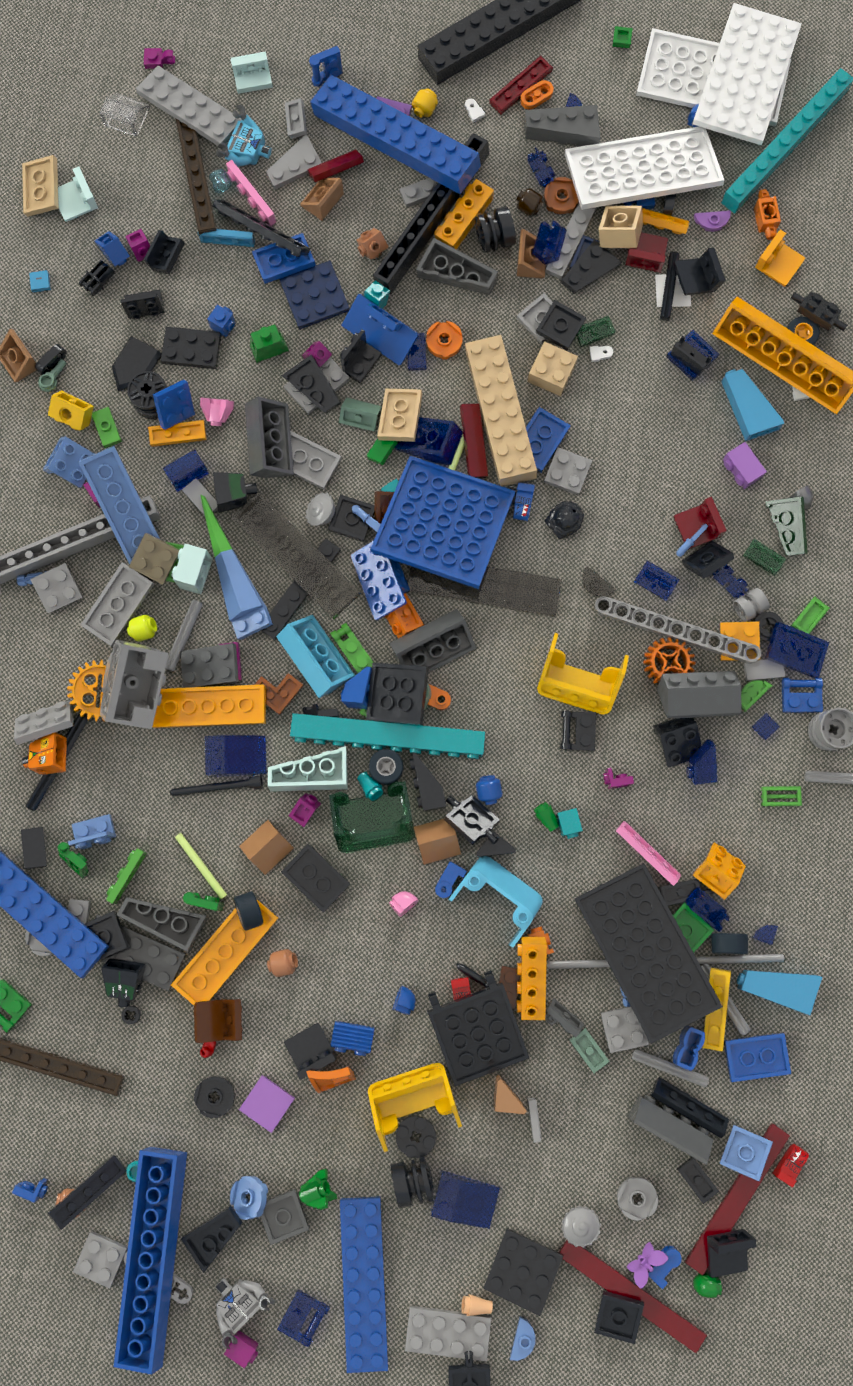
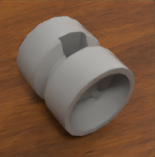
(753, 603)

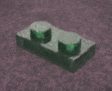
(595, 331)
(764, 557)

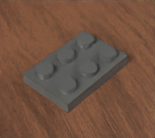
(209, 666)

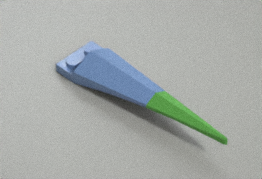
(241, 598)

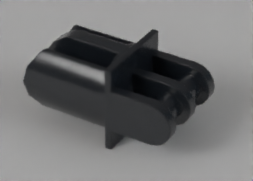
(98, 275)

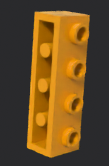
(462, 218)
(533, 978)

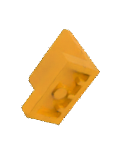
(779, 260)
(720, 871)

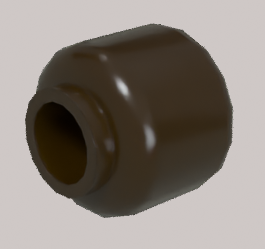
(529, 202)

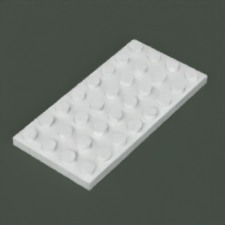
(679, 68)
(747, 74)
(643, 167)

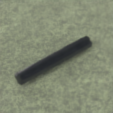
(669, 287)

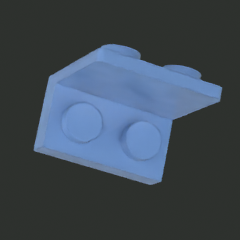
(65, 460)
(92, 831)

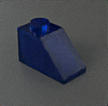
(703, 764)

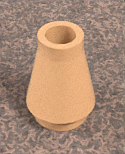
(475, 1305)

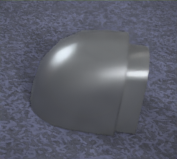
(804, 492)

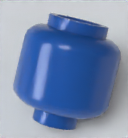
(489, 789)

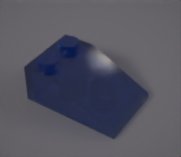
(434, 441)
(235, 755)
(464, 1200)

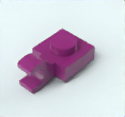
(156, 57)

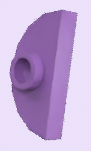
(712, 220)

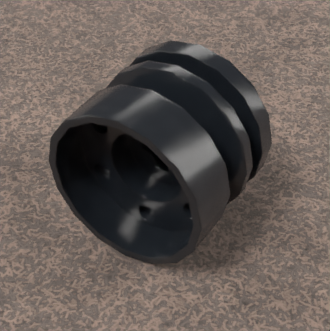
(499, 229)
(139, 396)
(412, 1182)

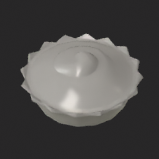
(320, 509)
(581, 1226)

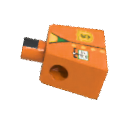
(47, 754)

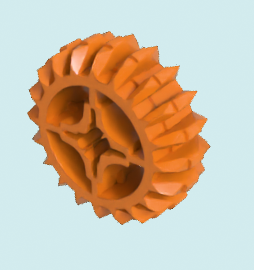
(678, 650)

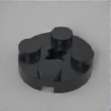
(204, 1102)
(410, 1147)

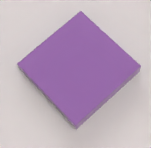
(267, 1103)

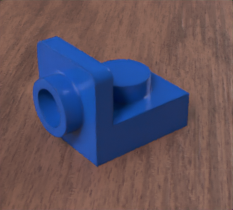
(29, 1192)

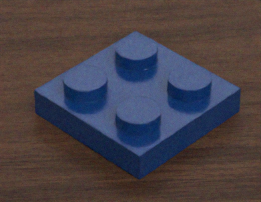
(174, 404)

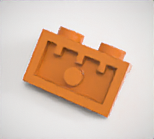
(404, 619)

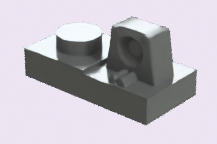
(558, 1013)

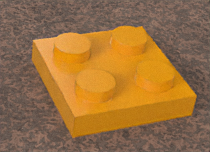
(742, 631)

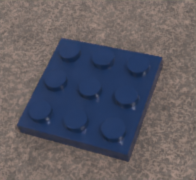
(314, 295)

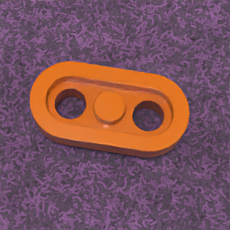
(535, 94)
(435, 694)

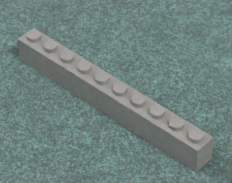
(62, 544)

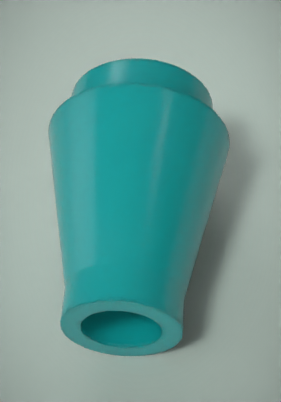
(371, 788)

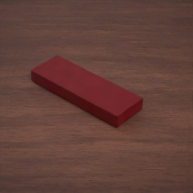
(335, 165)

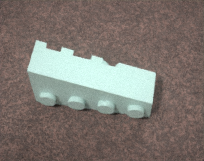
(315, 772)

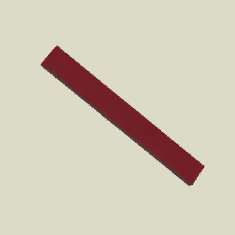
(734, 1202)
(618, 1284)

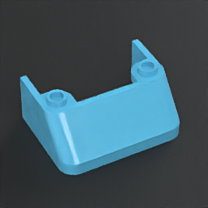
(489, 871)

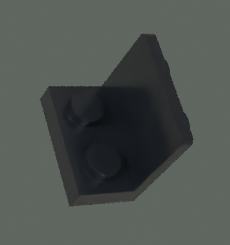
(700, 274)
(143, 304)
(359, 357)
(678, 739)
(310, 1050)
(729, 1252)

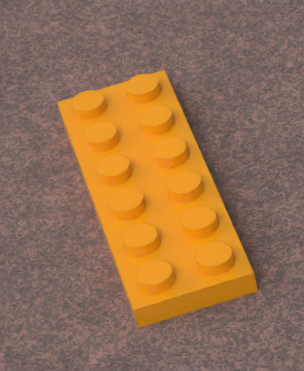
(211, 706)
(221, 957)

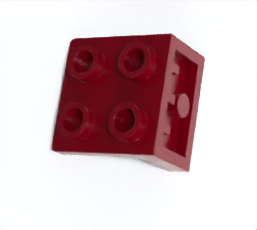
(649, 253)
(693, 519)

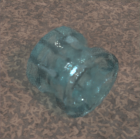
(219, 180)

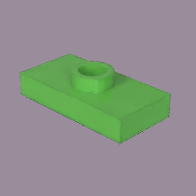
(106, 427)

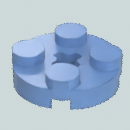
(258, 1197)

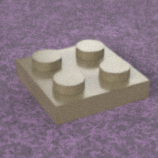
(154, 558)

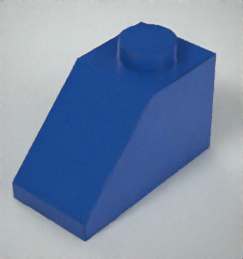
(112, 248)
(357, 690)

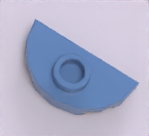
(523, 1341)

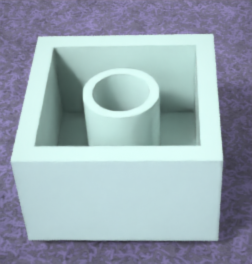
(192, 568)

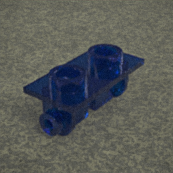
(538, 161)
(736, 585)

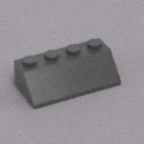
(268, 438)
(435, 642)
(700, 694)
(672, 1129)

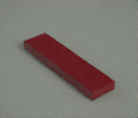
(513, 90)
(474, 440)

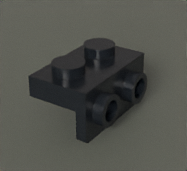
(163, 252)

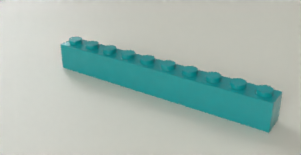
(787, 141)
(387, 735)

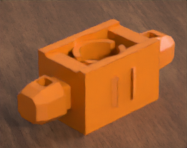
(770, 205)

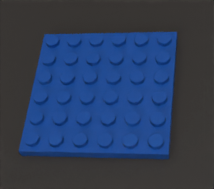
(443, 522)

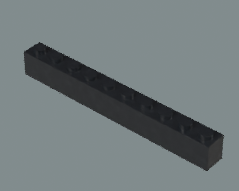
(423, 226)

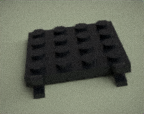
(477, 1032)

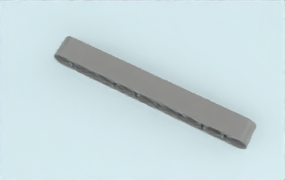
(687, 628)

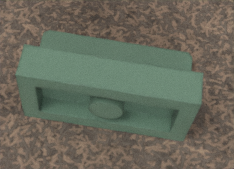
(359, 414)

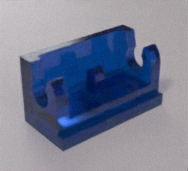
(549, 242)
(185, 470)
(656, 580)
(707, 908)

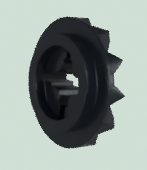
(772, 618)

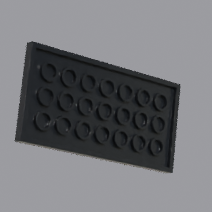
(648, 953)

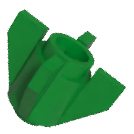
(317, 1191)

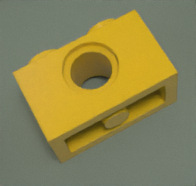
(64, 403)

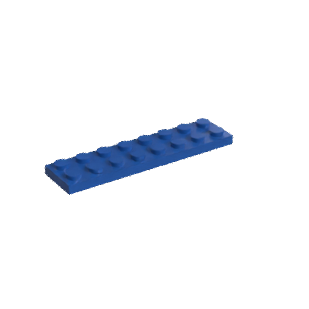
(48, 919)
(363, 1284)

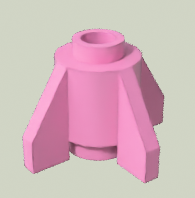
(216, 410)

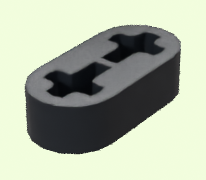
(669, 204)
(50, 359)

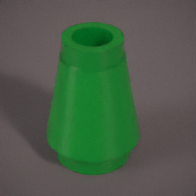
(546, 816)

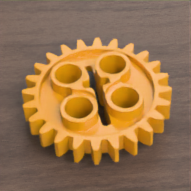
(81, 689)

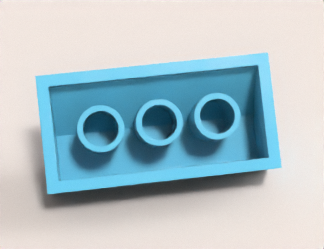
(315, 655)

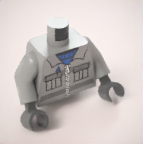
(238, 1306)

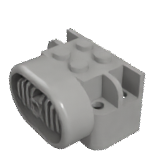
(133, 684)

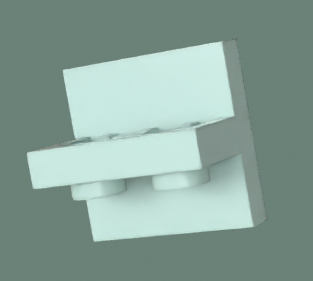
(251, 72)

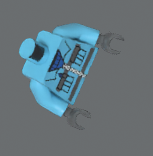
(245, 143)

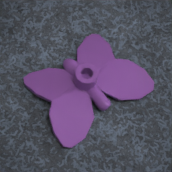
(644, 1262)

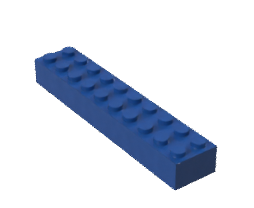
(396, 134)
(150, 1260)

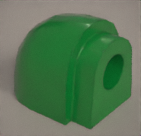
(707, 1286)

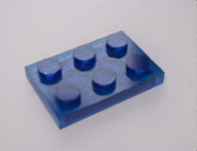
(797, 650)

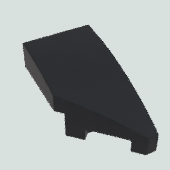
(314, 710)

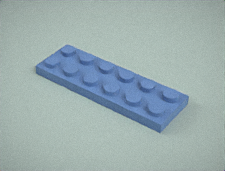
(118, 499)

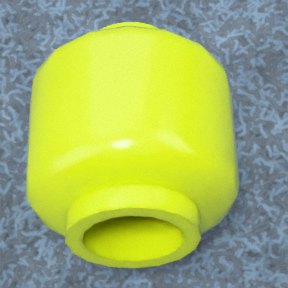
(142, 628)

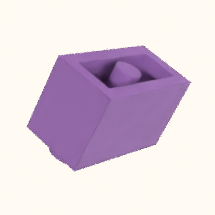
(744, 465)

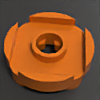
(440, 349)

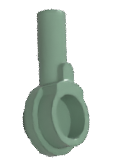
(47, 381)

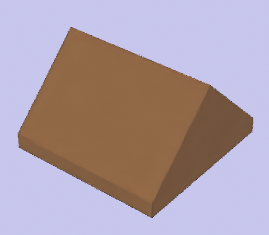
(323, 197)
(528, 264)
(16, 357)
(437, 841)
(266, 847)
(505, 1099)

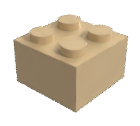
(621, 227)
(552, 368)

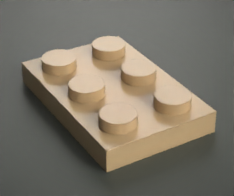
(40, 185)
(400, 415)

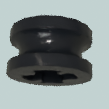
(131, 1021)

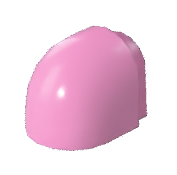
(403, 902)

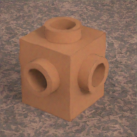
(371, 243)

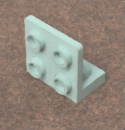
(75, 197)

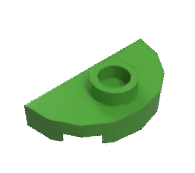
(752, 692)

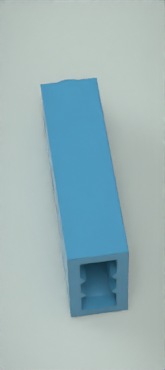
(750, 407)
(785, 989)

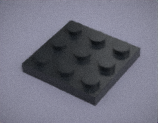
(397, 693)
(523, 1272)

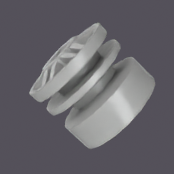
(841, 724)

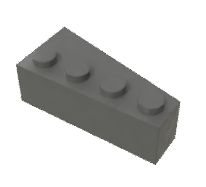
(564, 125)
(454, 268)
(169, 924)

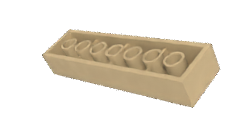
(500, 411)

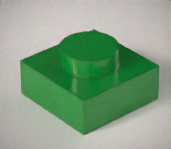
(622, 37)

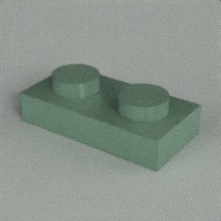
(589, 1050)

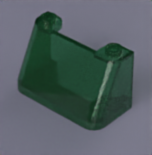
(372, 824)

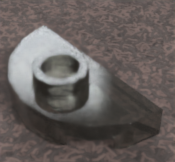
(595, 584)

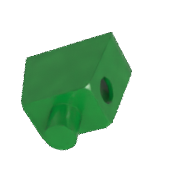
(267, 343)

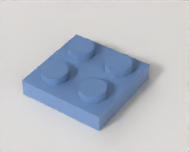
(746, 1153)

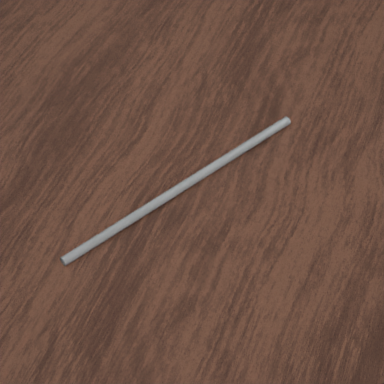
(701, 959)

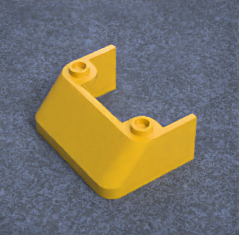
(579, 686)
(410, 1094)

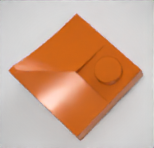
(329, 1079)

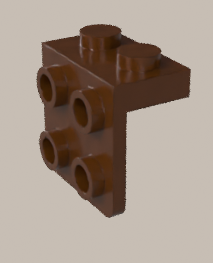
(218, 1020)

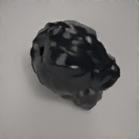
(565, 519)

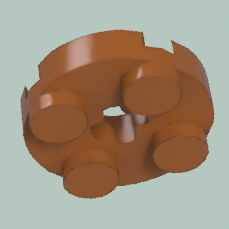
(558, 205)

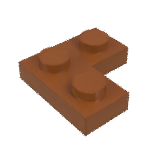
(280, 697)

